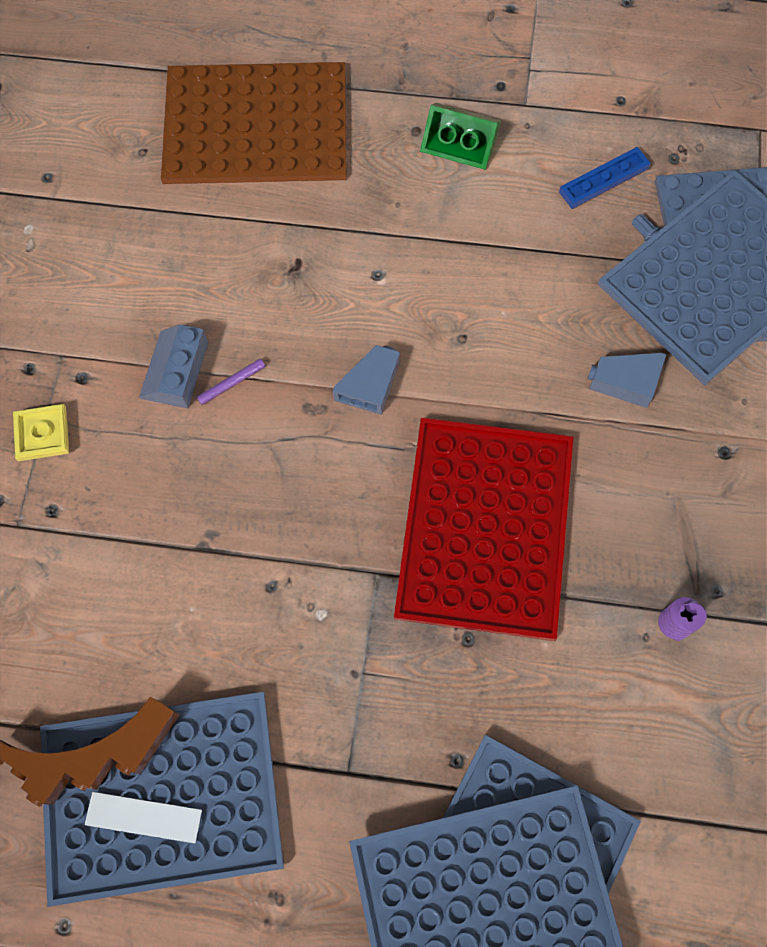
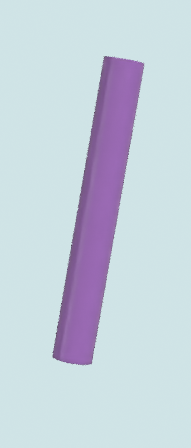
(230, 381)

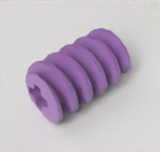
(682, 618)

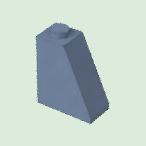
(628, 377)
(369, 380)

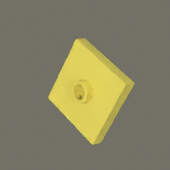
(40, 432)

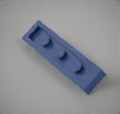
(604, 177)

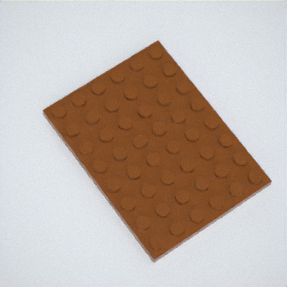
(255, 123)

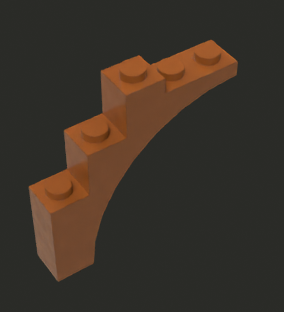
(88, 766)

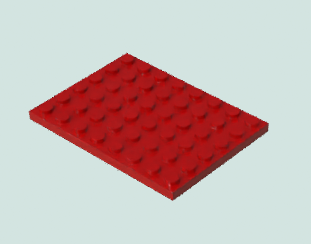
(486, 530)

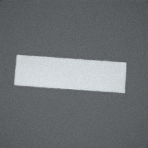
(143, 817)

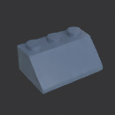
(175, 366)

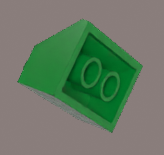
(459, 135)

